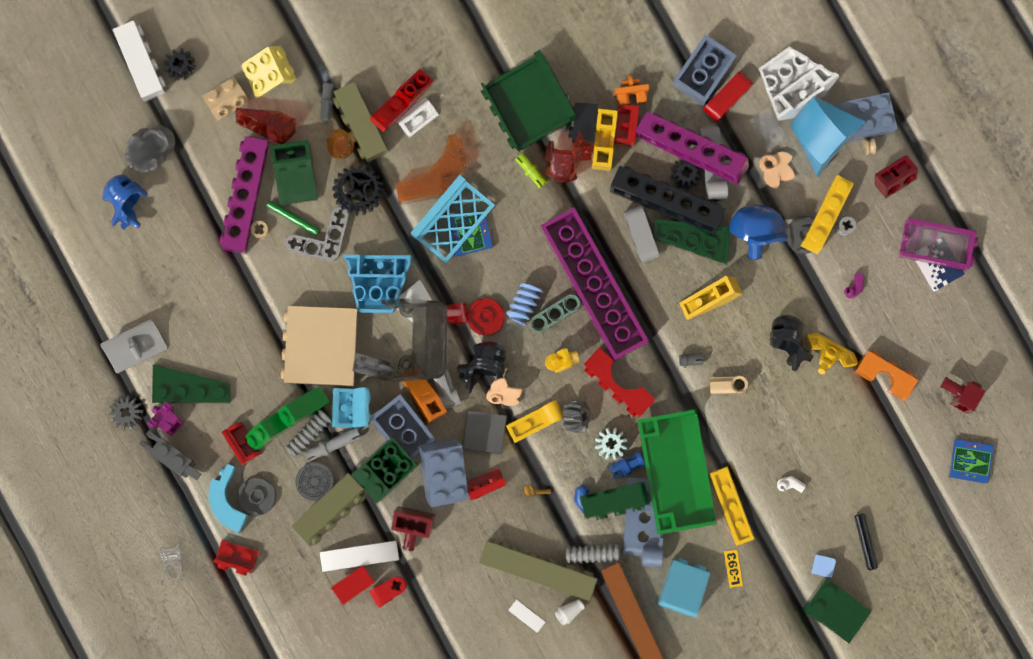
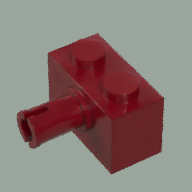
(966, 395)
(413, 524)

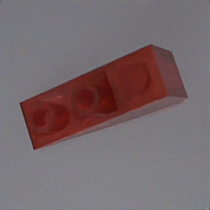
(269, 124)

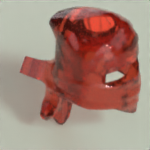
(565, 162)

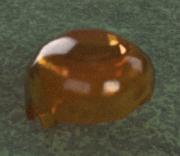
(340, 144)

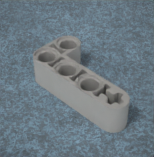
(715, 186)

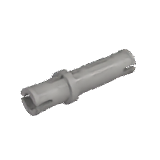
(331, 445)

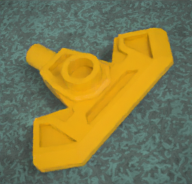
(830, 352)

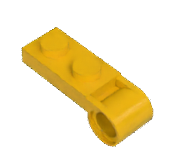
(535, 421)

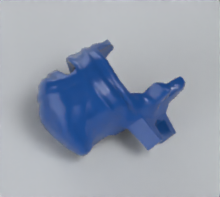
(123, 196)

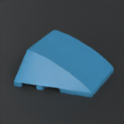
(823, 131)
(377, 279)

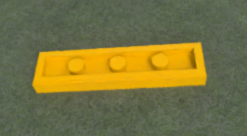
(731, 506)

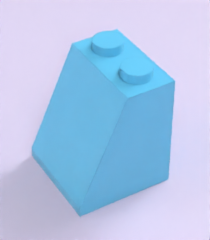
(684, 587)

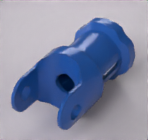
(625, 466)

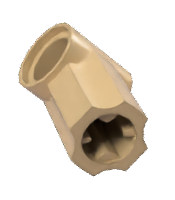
(725, 385)

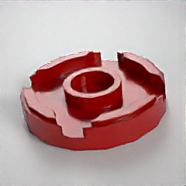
(485, 317)

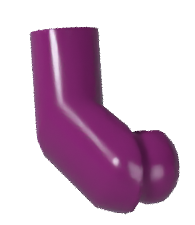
(856, 288)

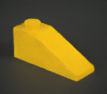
(711, 297)

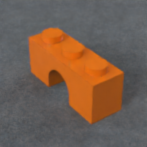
(901, 381)

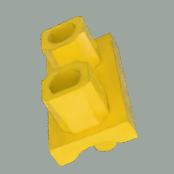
(561, 360)

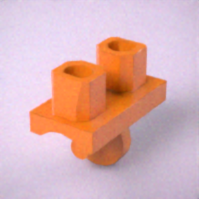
(623, 93)

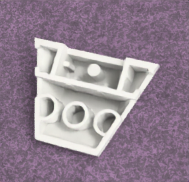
(793, 81)

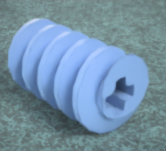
(523, 303)

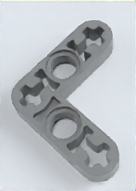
(323, 246)

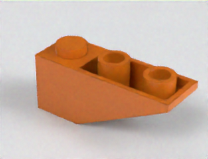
(425, 400)

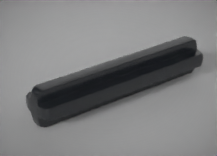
(866, 541)

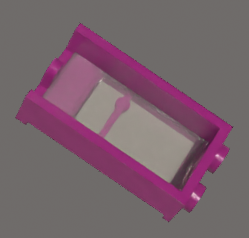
(938, 244)

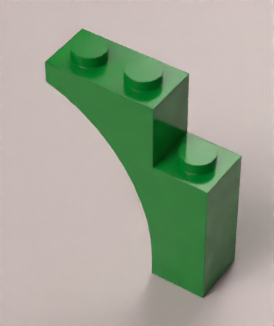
(286, 418)

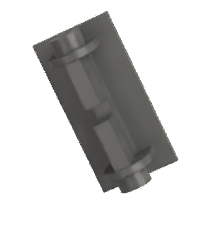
(371, 366)

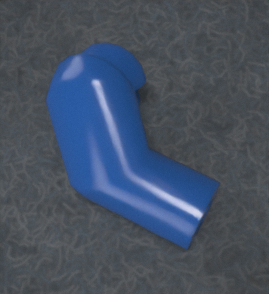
(580, 490)

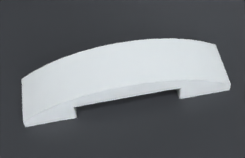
(359, 556)

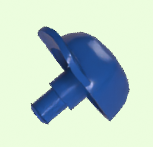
(759, 227)

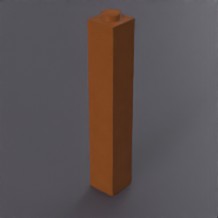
(630, 612)

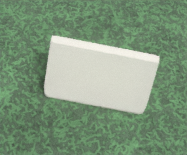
(417, 117)

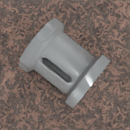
(851, 224)

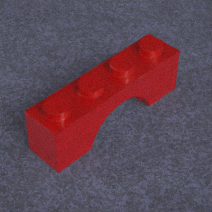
(600, 366)

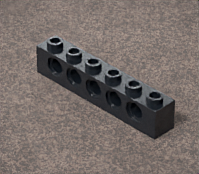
(673, 208)

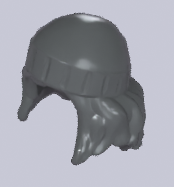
(149, 148)

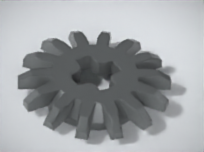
(118, 414)

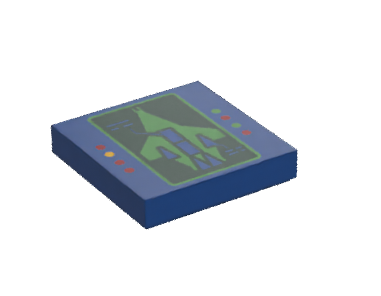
(477, 241)
(971, 461)

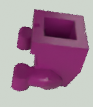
(165, 419)

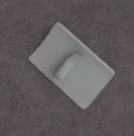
(134, 346)

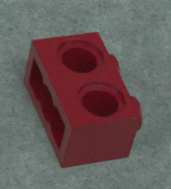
(896, 176)

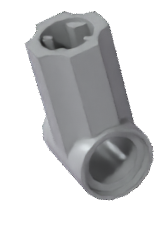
(446, 391)

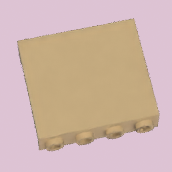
(320, 345)

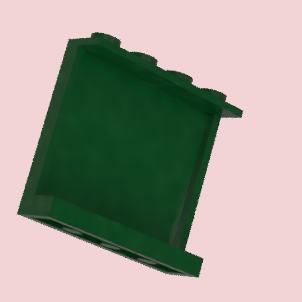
(529, 102)

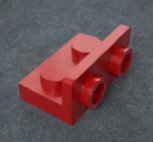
(485, 484)
(236, 557)

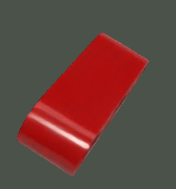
(728, 96)

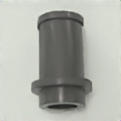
(690, 359)

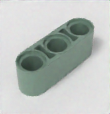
(561, 307)

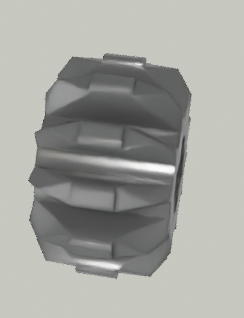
(576, 416)

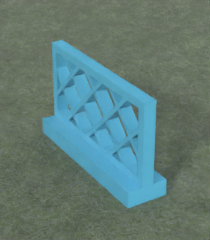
(440, 208)

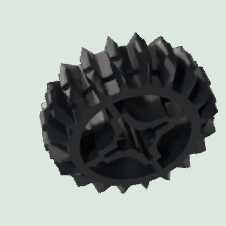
(364, 203)

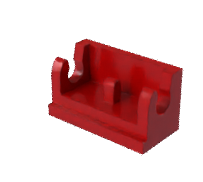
(626, 125)
(237, 441)
(353, 585)

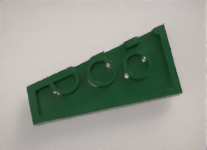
(186, 388)

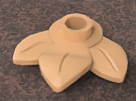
(779, 171)
(502, 394)

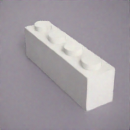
(139, 61)

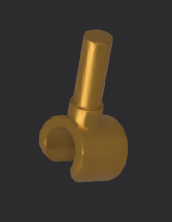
(529, 491)

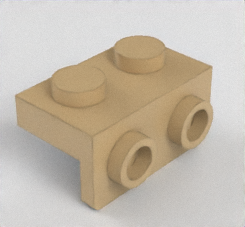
(225, 98)

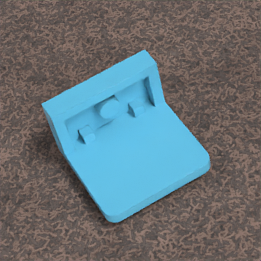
(351, 407)

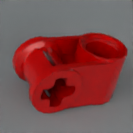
(385, 592)

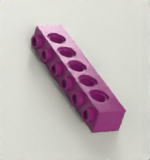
(260, 149)
(732, 172)

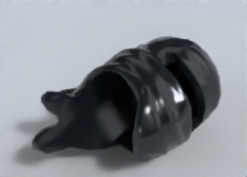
(787, 336)
(487, 361)

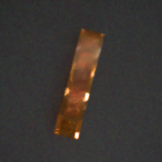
(430, 184)

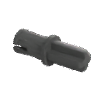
(327, 102)

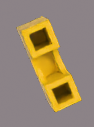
(604, 139)

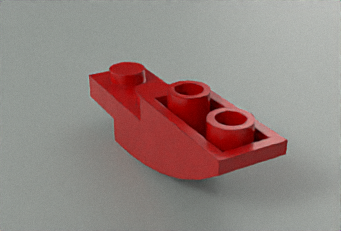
(402, 100)

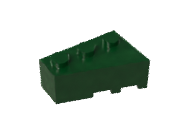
(615, 501)

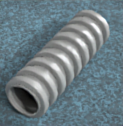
(308, 433)
(592, 554)

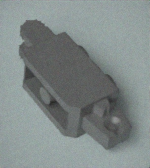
(171, 457)

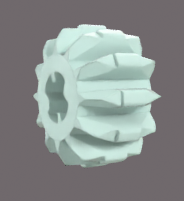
(604, 441)

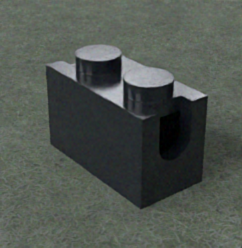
(586, 122)

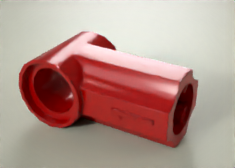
(457, 313)

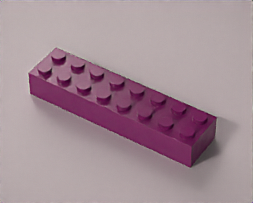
(594, 284)

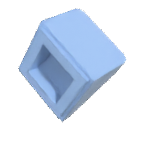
(823, 566)

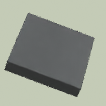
(484, 432)

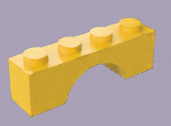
(827, 214)

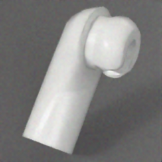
(790, 482)

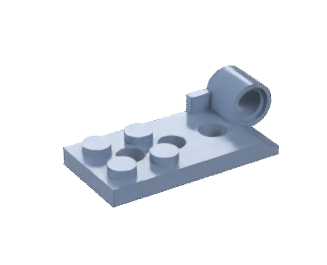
(652, 549)

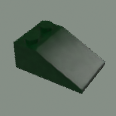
(836, 610)

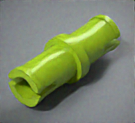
(531, 170)

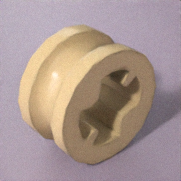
(869, 146)
(265, 229)

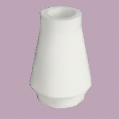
(568, 612)

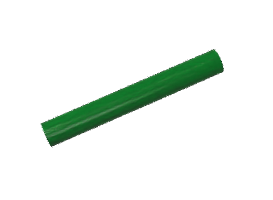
(293, 218)

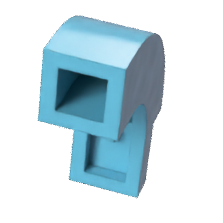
(219, 501)

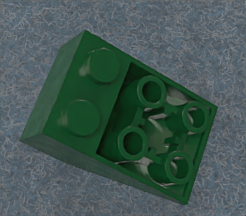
(294, 172)
(385, 470)

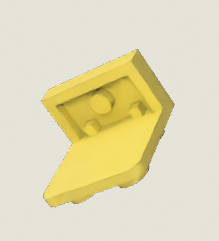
(268, 70)

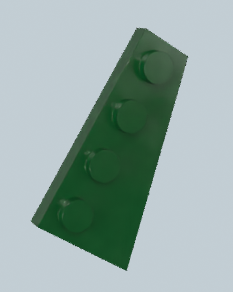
(694, 239)

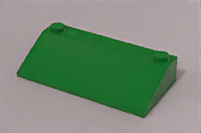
(677, 472)

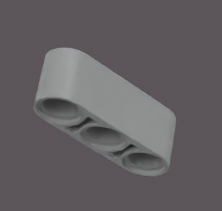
(641, 234)

